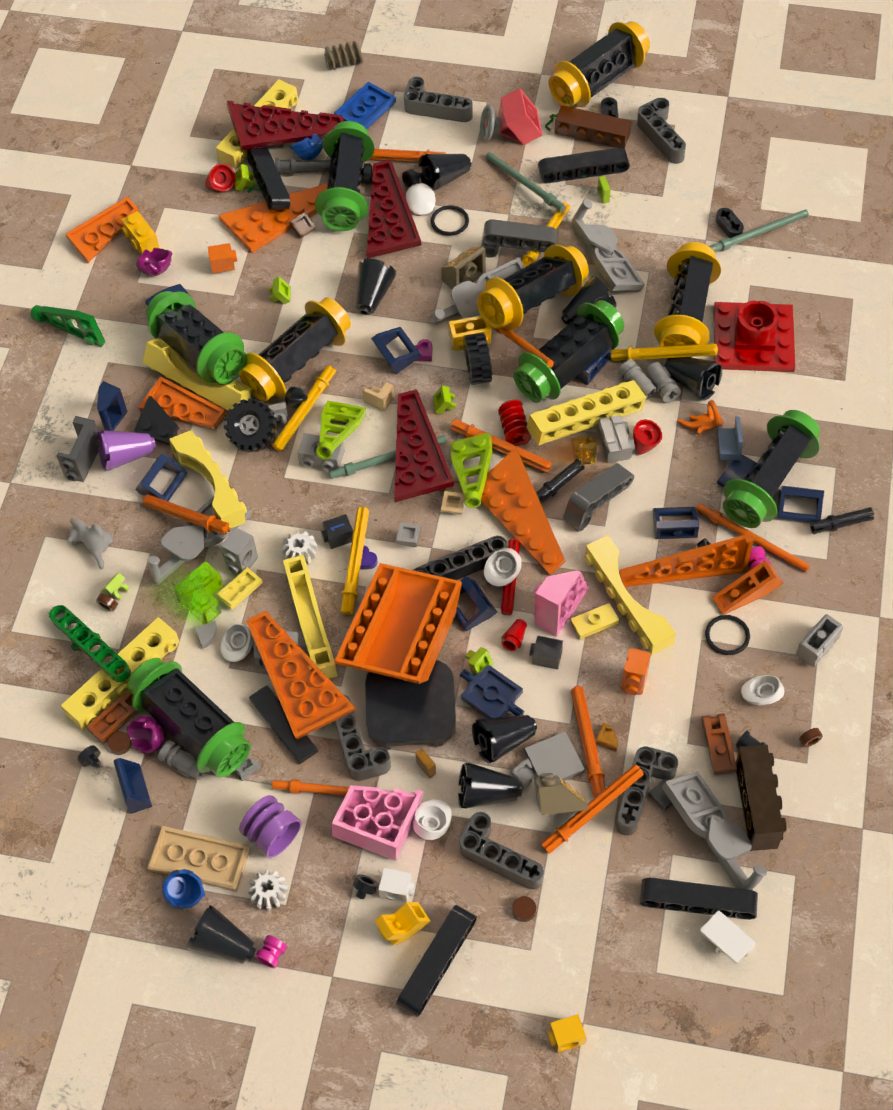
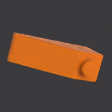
(748, 588)

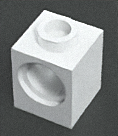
(396, 885)

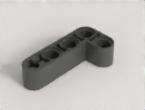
(436, 105)
(653, 124)
(517, 236)
(596, 494)
(359, 755)
(639, 790)
(504, 854)

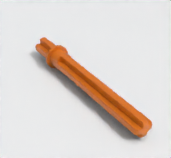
(400, 155)
(502, 446)
(210, 523)
(595, 773)
(594, 807)

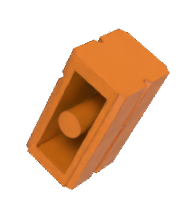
(635, 671)

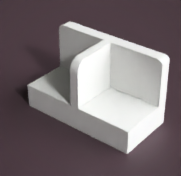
(727, 937)

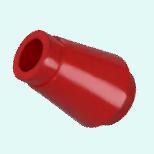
(514, 635)

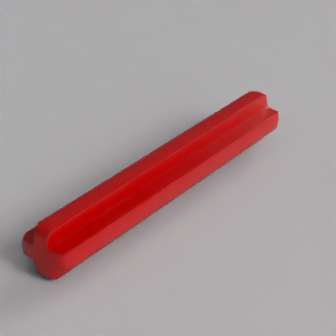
(509, 589)

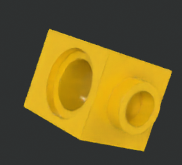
(566, 1033)

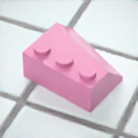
(558, 599)
(376, 819)

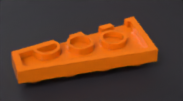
(99, 230)
(184, 405)

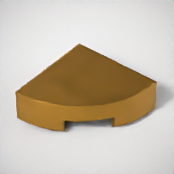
(607, 737)

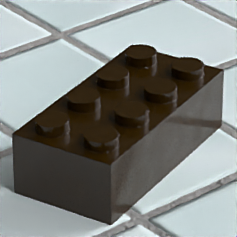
(759, 797)

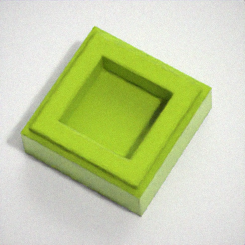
(604, 189)

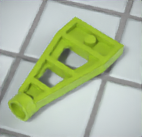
(337, 412)
(466, 449)

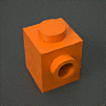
(222, 258)

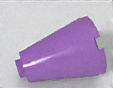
(123, 447)

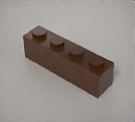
(592, 127)

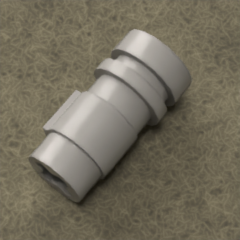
(630, 371)
(662, 380)
(182, 760)

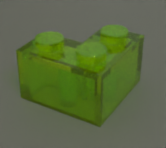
(197, 593)

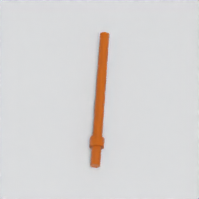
(524, 345)
(716, 517)
(297, 786)

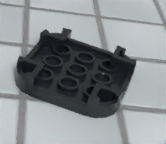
(411, 712)

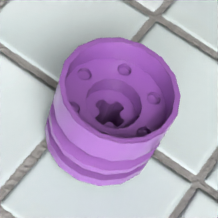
(270, 826)

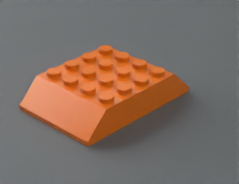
(401, 624)

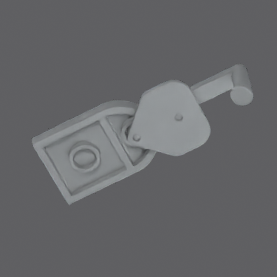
(601, 245)
(466, 293)
(186, 544)
(709, 820)

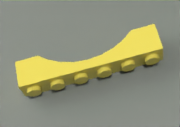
(167, 361)
(191, 454)
(309, 615)
(652, 628)

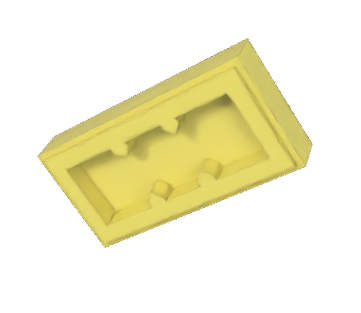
(239, 588)
(594, 621)

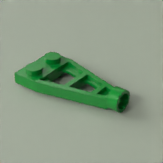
(86, 323)

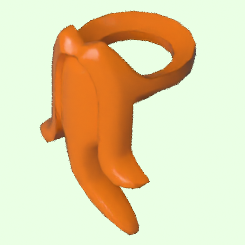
(704, 422)

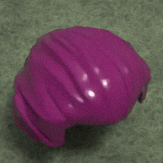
(154, 262)
(145, 734)

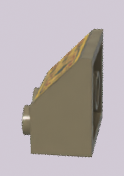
(466, 267)
(557, 796)

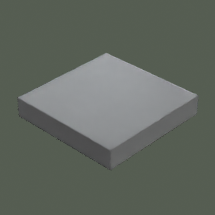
(555, 756)

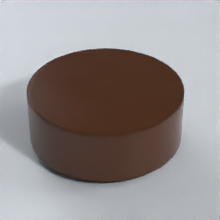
(106, 602)
(810, 737)
(119, 742)
(524, 909)

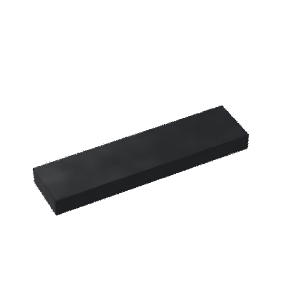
(273, 713)

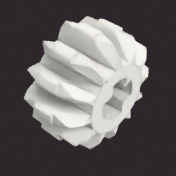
(299, 545)
(264, 883)

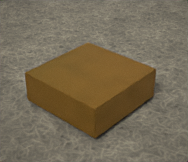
(425, 763)

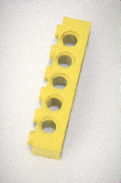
(279, 95)
(585, 412)
(92, 691)

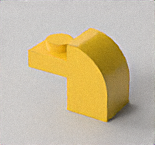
(403, 923)

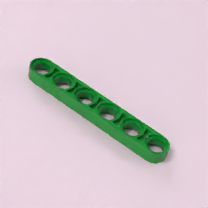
(91, 641)

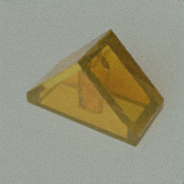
(584, 449)

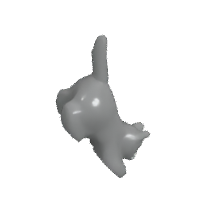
(93, 538)

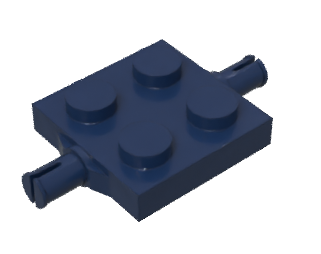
(491, 693)

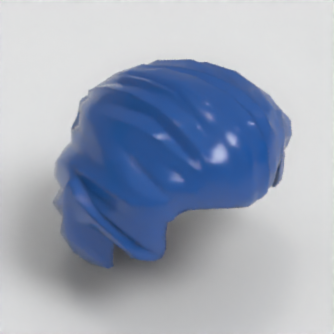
(307, 148)
(182, 889)

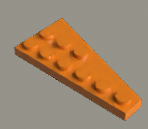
(258, 225)
(516, 505)
(711, 560)
(301, 686)

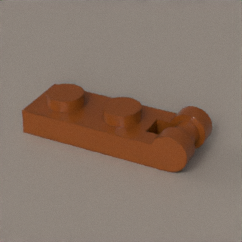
(112, 718)
(719, 744)

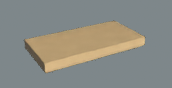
(212, 859)

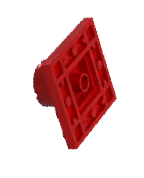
(754, 336)

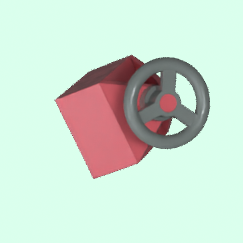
(516, 119)

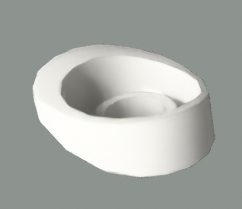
(420, 199)
(502, 567)
(236, 642)
(762, 690)
(432, 819)

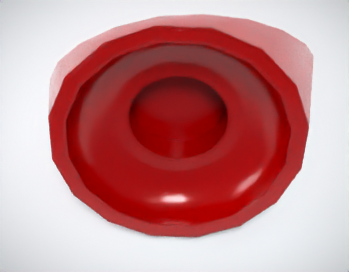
(220, 178)
(646, 436)

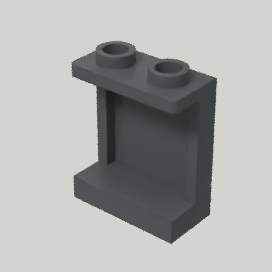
(79, 461)

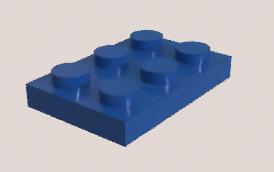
(366, 105)

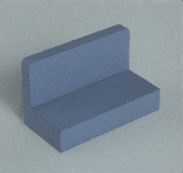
(730, 442)

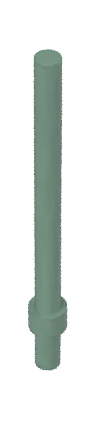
(549, 198)
(726, 243)
(350, 468)

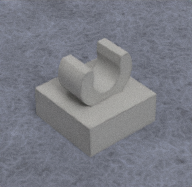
(280, 412)
(408, 534)

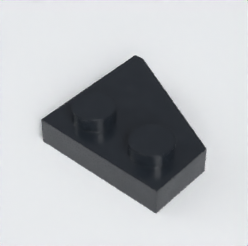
(156, 422)

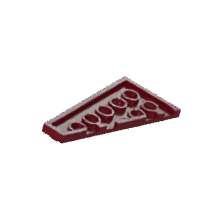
(277, 125)
(389, 215)
(418, 454)

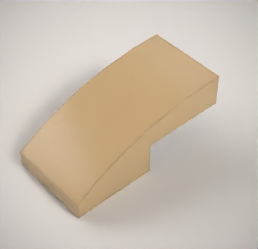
(453, 498)

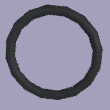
(453, 232)
(729, 652)

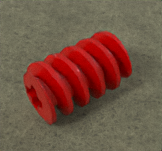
(514, 422)

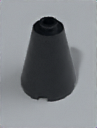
(443, 168)
(372, 284)
(591, 292)
(695, 375)
(501, 735)
(486, 787)
(221, 938)

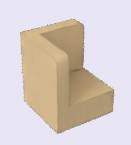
(379, 397)

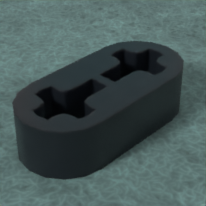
(609, 101)
(732, 222)

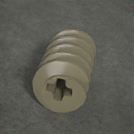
(342, 54)

